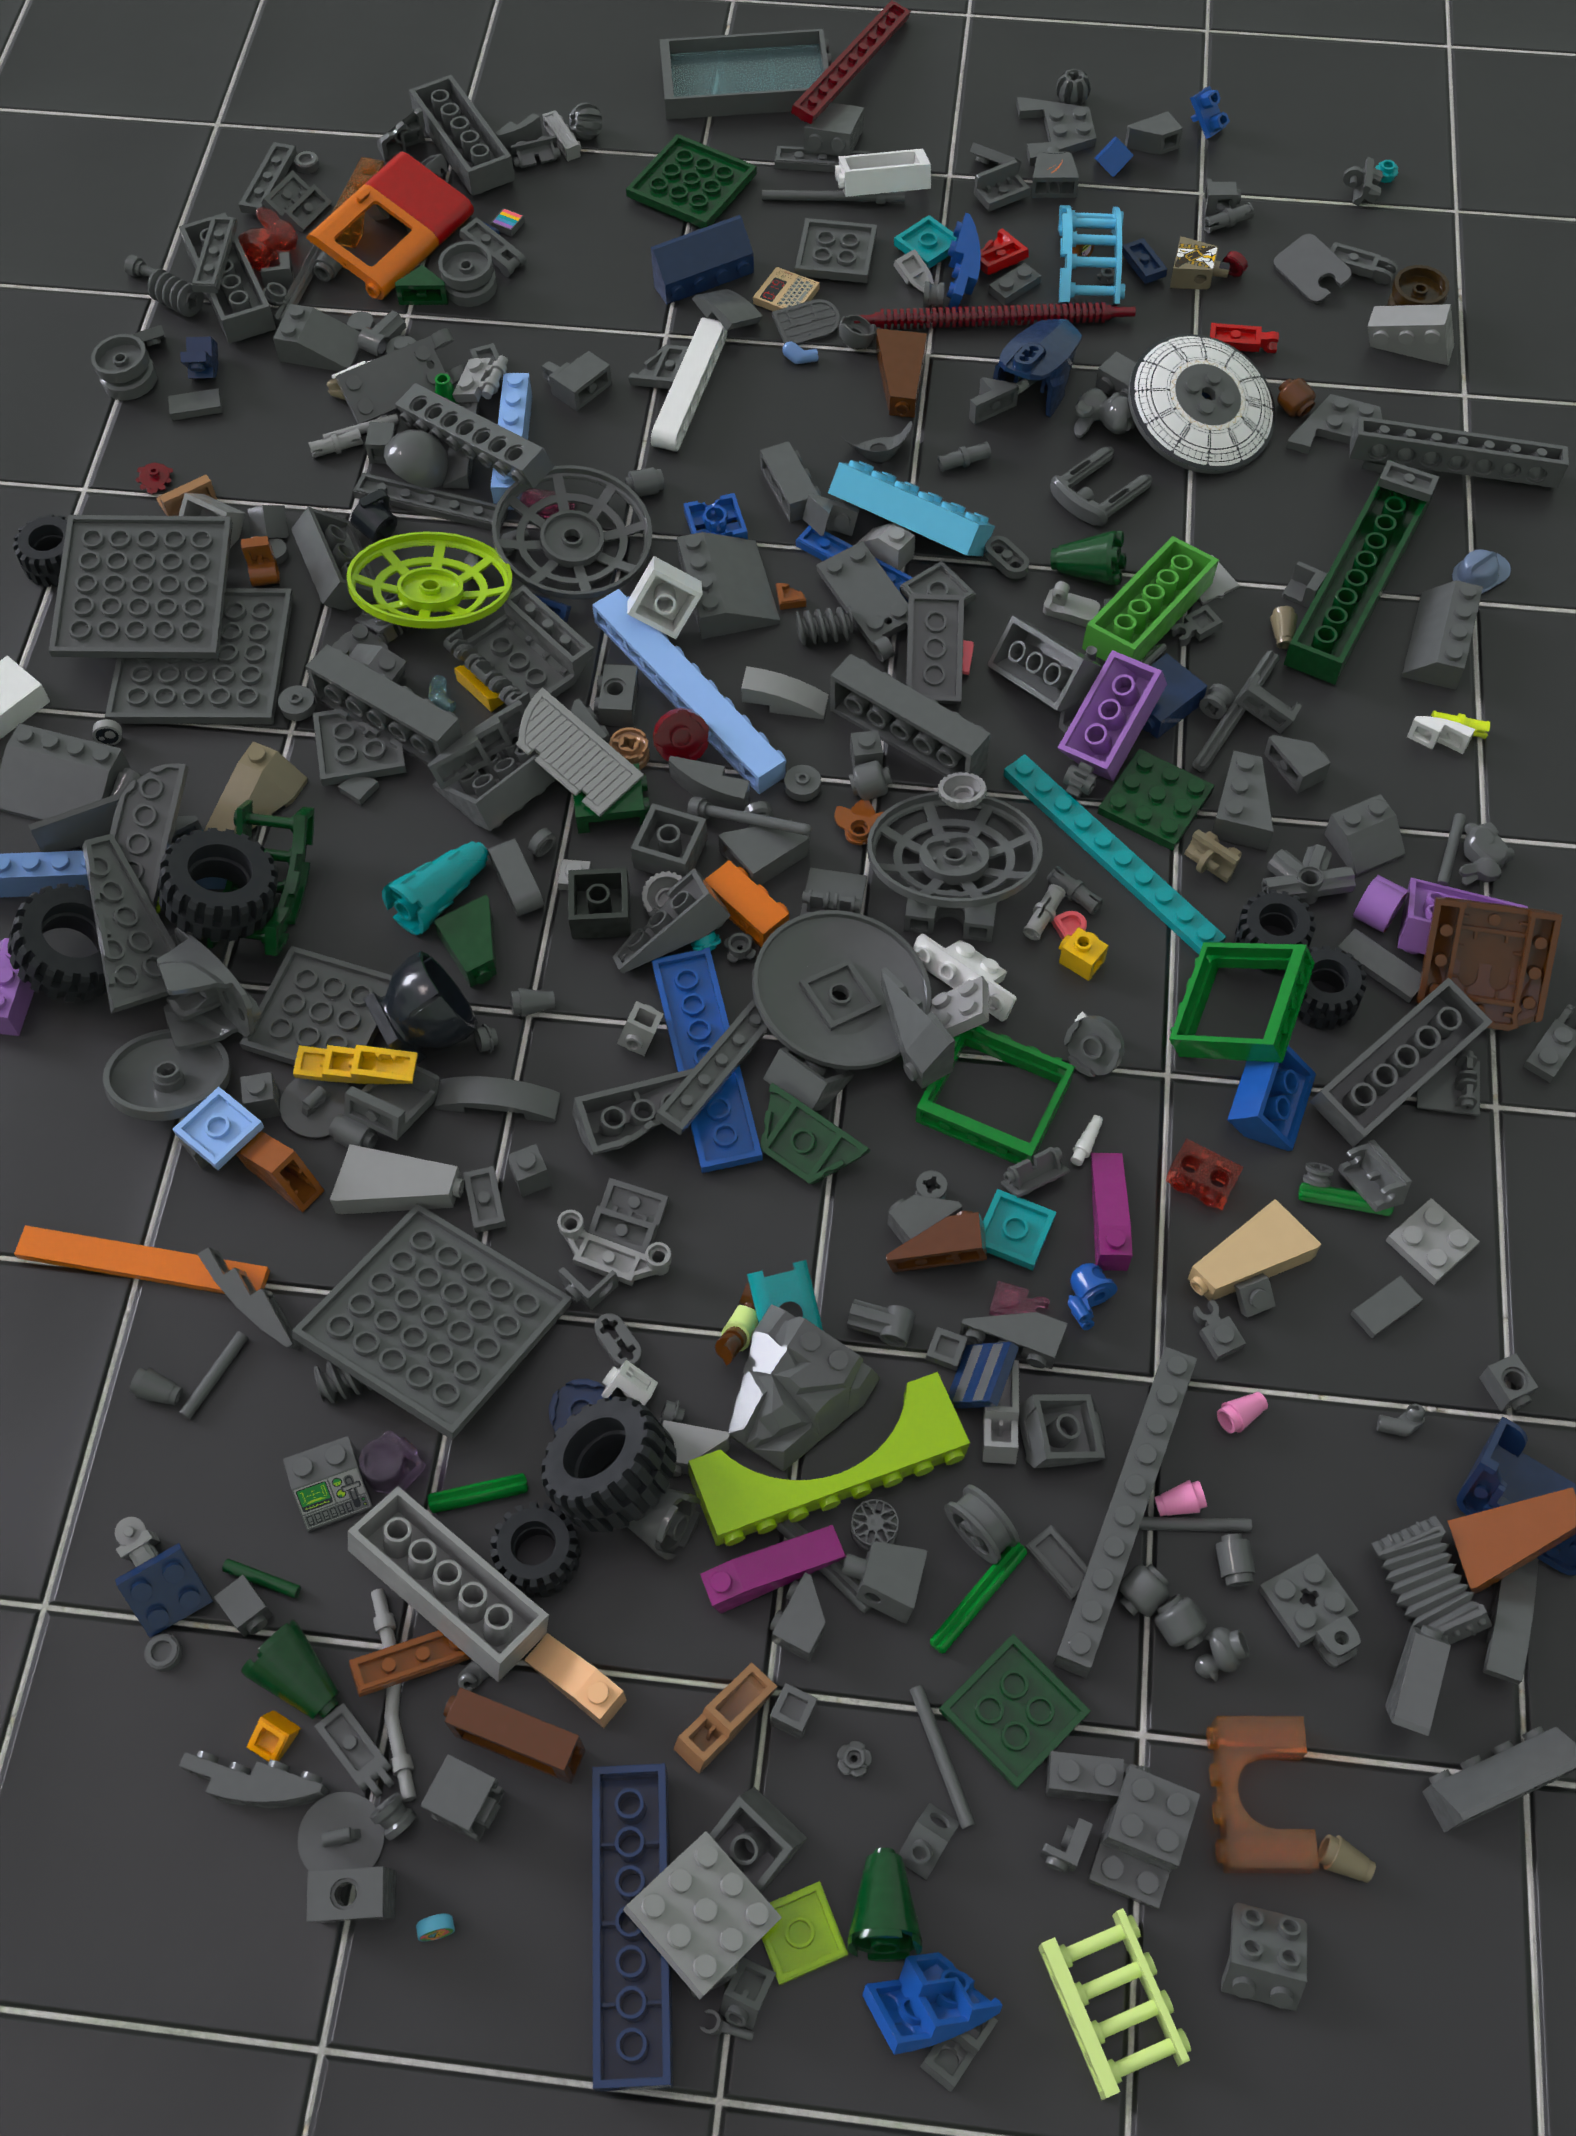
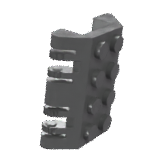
(523, 650)

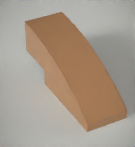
(724, 1718)

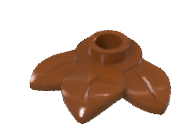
(858, 819)

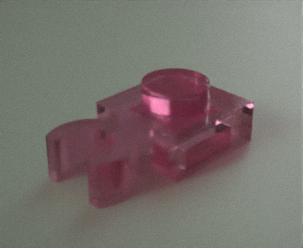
(1014, 1300)

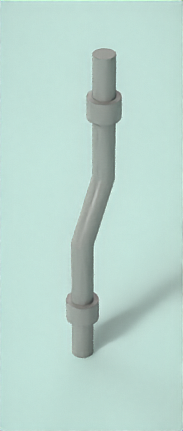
(402, 1761)

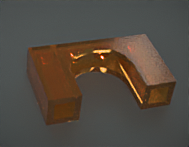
(1244, 1842)

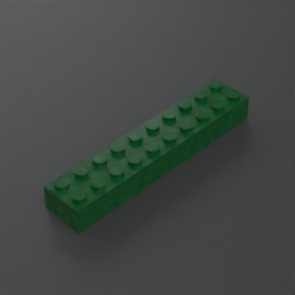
(1355, 584)

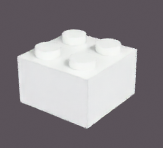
(664, 597)

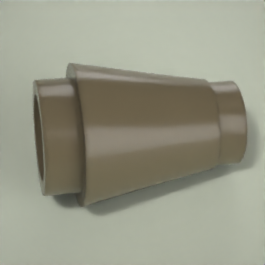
(1284, 625)
(1344, 1859)

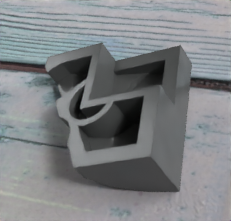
(403, 135)

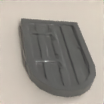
(807, 321)

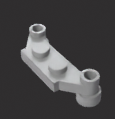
(604, 1255)

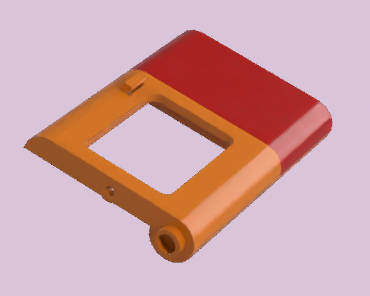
(415, 199)

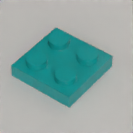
(928, 238)
(1016, 1229)

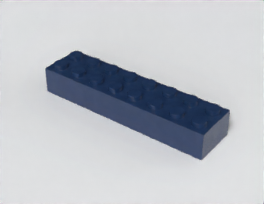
(628, 1972)

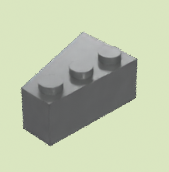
(1244, 804)

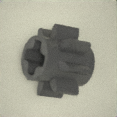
(1080, 779)

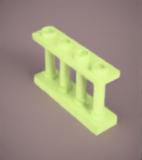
(1092, 2034)

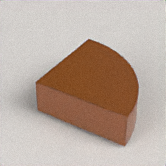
(789, 597)

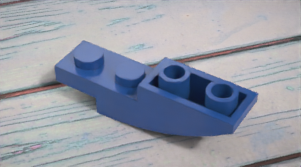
(964, 259)

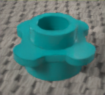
(708, 941)

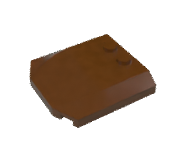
(1494, 956)

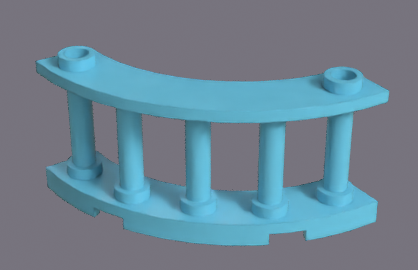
(1067, 225)

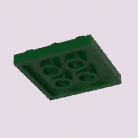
(1155, 799)
(1014, 1711)

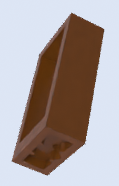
(514, 1735)

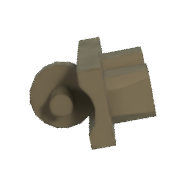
(1212, 855)

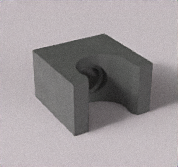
(373, 1901)

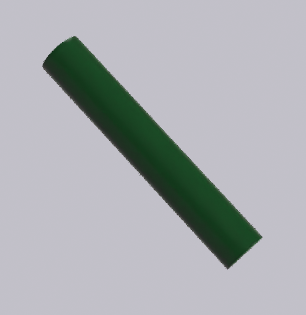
(261, 1578)

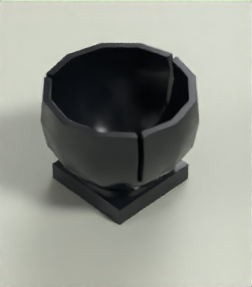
(422, 1008)

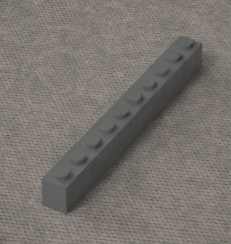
(1125, 1514)

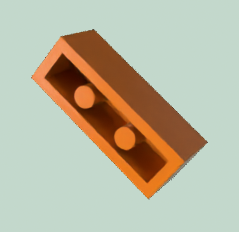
(747, 902)

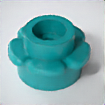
(1389, 170)

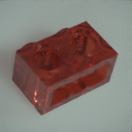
(1207, 1167)

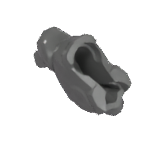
(1485, 852)

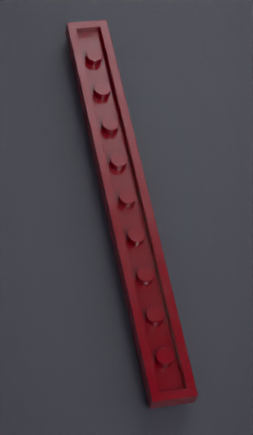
(850, 62)

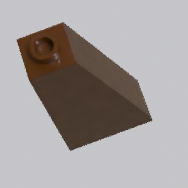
(901, 367)

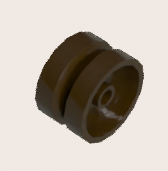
(1419, 287)

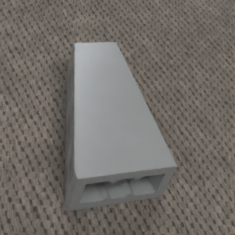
(393, 1182)

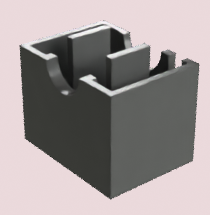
(463, 1798)

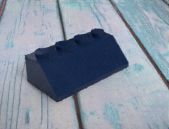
(702, 260)

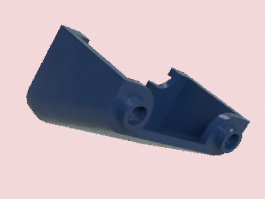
(1510, 1476)

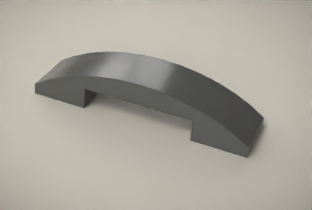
(499, 1095)

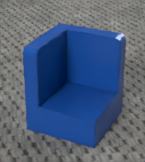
(1114, 156)

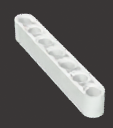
(689, 385)

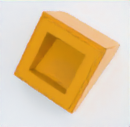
(272, 1736)

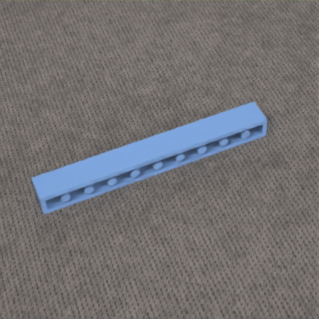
(687, 688)

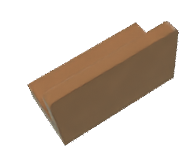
(172, 500)

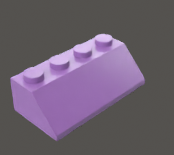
(1113, 714)

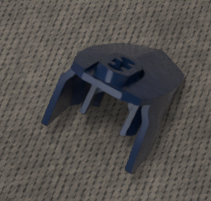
(1042, 353)

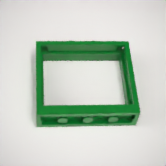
(1214, 955)
(980, 1134)

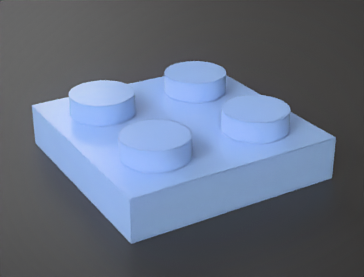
(218, 1128)

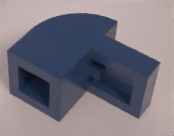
(200, 357)

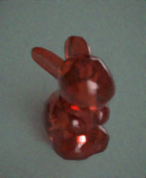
(262, 243)

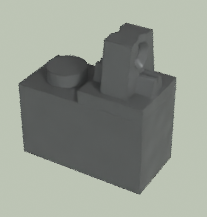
(579, 381)

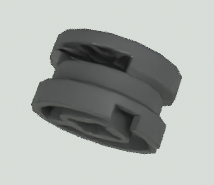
(874, 1523)

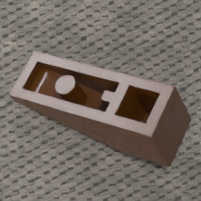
(947, 1242)

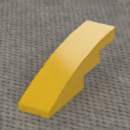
(355, 1065)

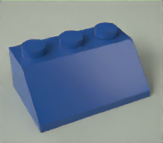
(1272, 1100)

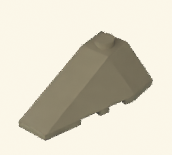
(260, 777)

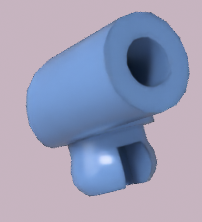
(798, 355)

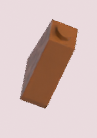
(281, 1170)

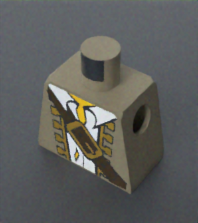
(1196, 265)

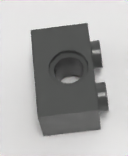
(617, 695)

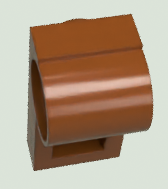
(260, 561)

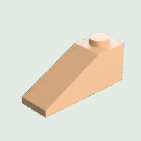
(577, 1679)

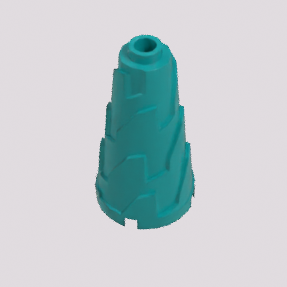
(432, 886)

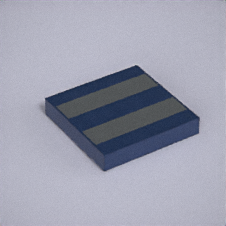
(982, 1375)

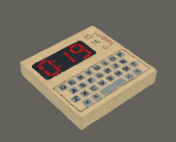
(785, 290)

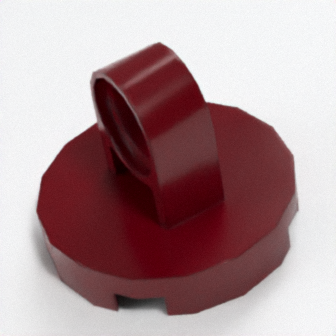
(681, 734)

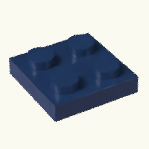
(164, 1590)

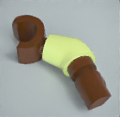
(739, 1329)

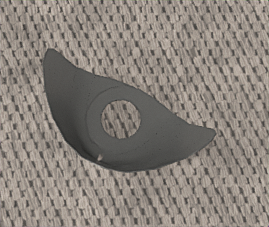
(891, 443)

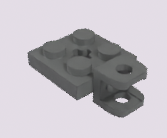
(1326, 1622)

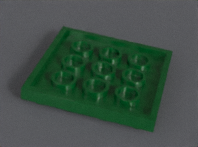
(691, 181)

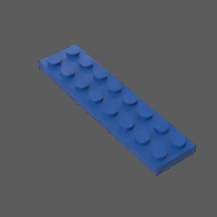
(695, 1022)

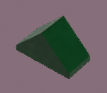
(421, 288)

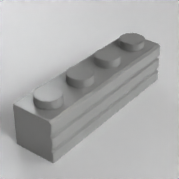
(566, 140)

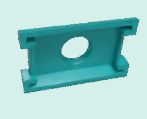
(785, 1287)

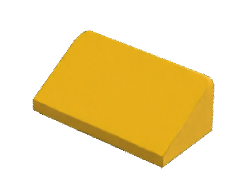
(477, 688)

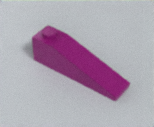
(1110, 1212)
(771, 1568)

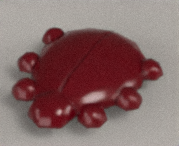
(153, 477)

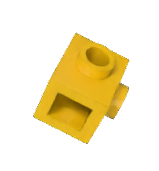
(1082, 953)

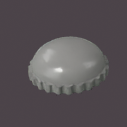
(962, 790)
(656, 888)

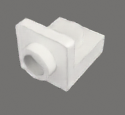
(631, 1381)

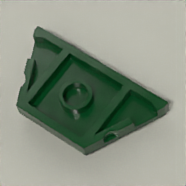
(805, 1139)

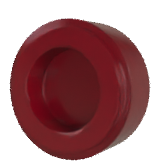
(1237, 262)

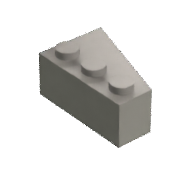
(1413, 331)

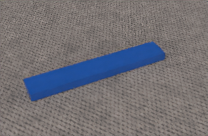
(829, 545)

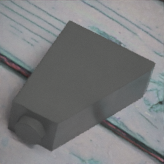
(763, 851)
(1418, 1679)

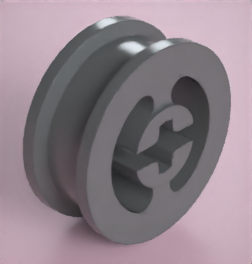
(982, 1524)

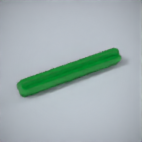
(977, 1598)

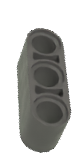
(515, 877)

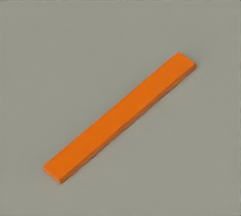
(126, 1259)

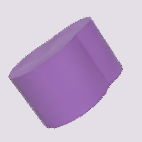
(1380, 903)

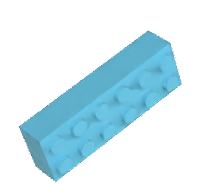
(911, 509)

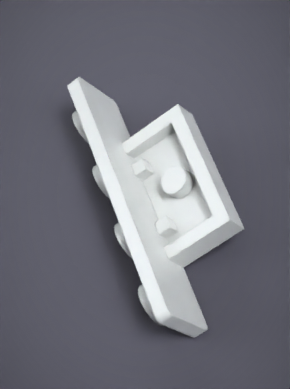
(963, 963)

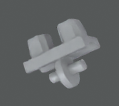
(135, 1541)

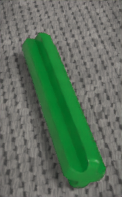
(1337, 1198)
(477, 1493)

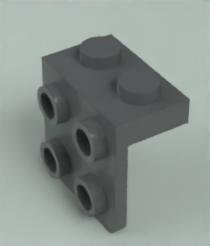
(1266, 1957)

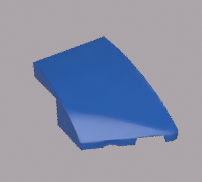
(927, 2004)

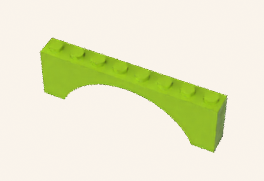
(748, 1502)

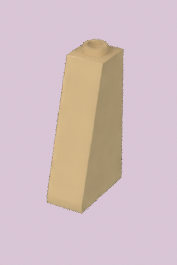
(1264, 1244)

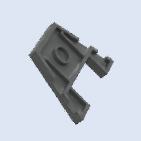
(1066, 125)
(1334, 421)

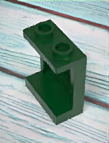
(628, 806)

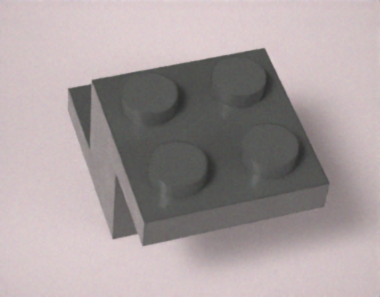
(1143, 1837)

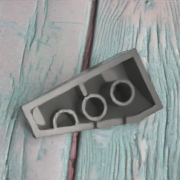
(922, 1038)

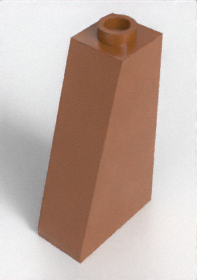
(1512, 1535)

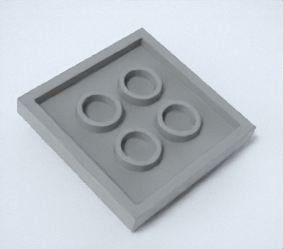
(702, 1914)

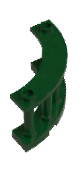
(294, 886)

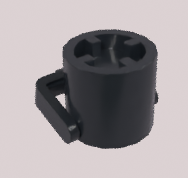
(374, 518)

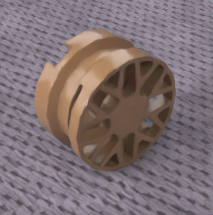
(629, 738)

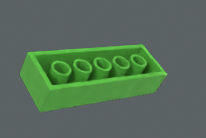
(1151, 601)

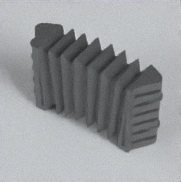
(1427, 1581)

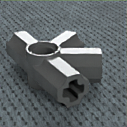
(1308, 878)

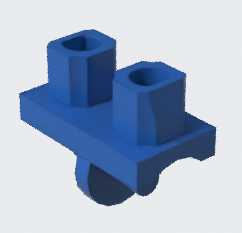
(1208, 112)

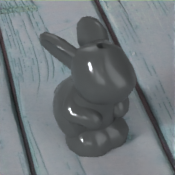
(1111, 411)

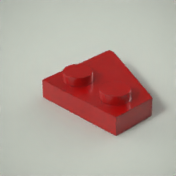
(1002, 253)

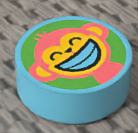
(435, 1927)

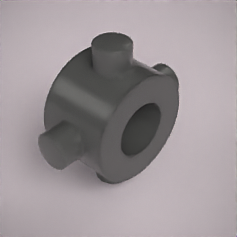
(1106, 276)

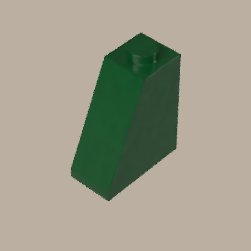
(470, 940)

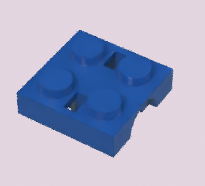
(716, 517)

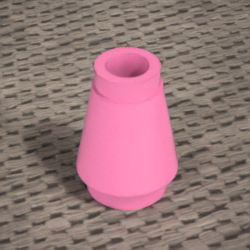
(1240, 1412)
(1182, 1499)

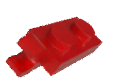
(1245, 337)

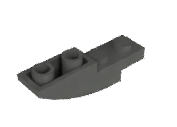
(265, 1788)

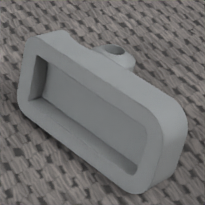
(1069, 606)

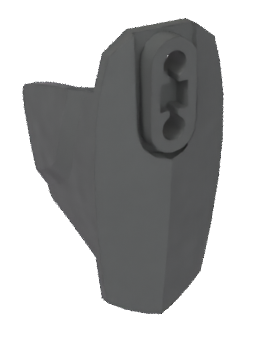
(205, 996)

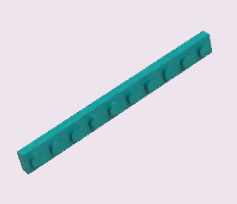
(1112, 854)

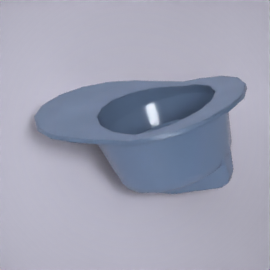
(1482, 569)

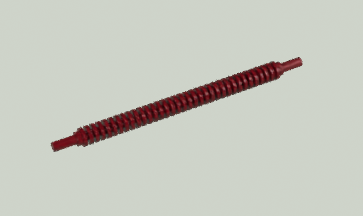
(1077, 313)

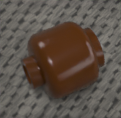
(1296, 397)

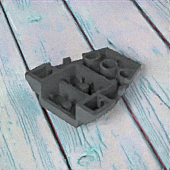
(795, 1388)

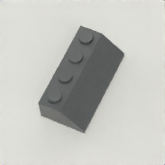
(327, 550)
(1442, 634)
(1043, 665)
(75, 826)
(1501, 1778)

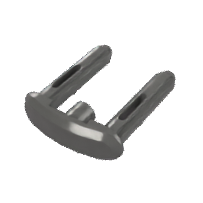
(1082, 503)

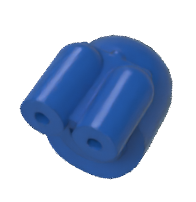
(1090, 1290)

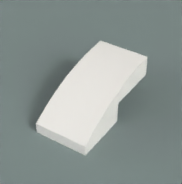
(1431, 730)

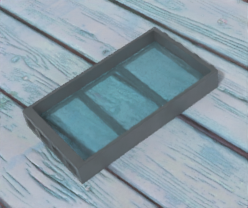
(740, 72)

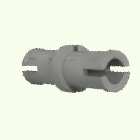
(335, 443)
(1044, 912)

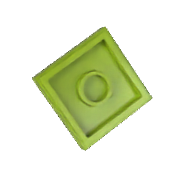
(804, 1935)

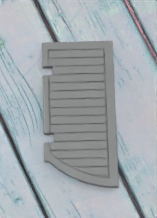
(575, 753)

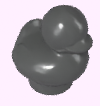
(1227, 1651)

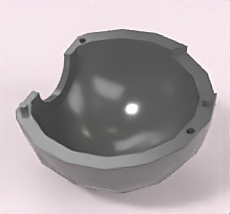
(417, 458)

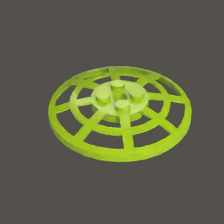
(429, 587)

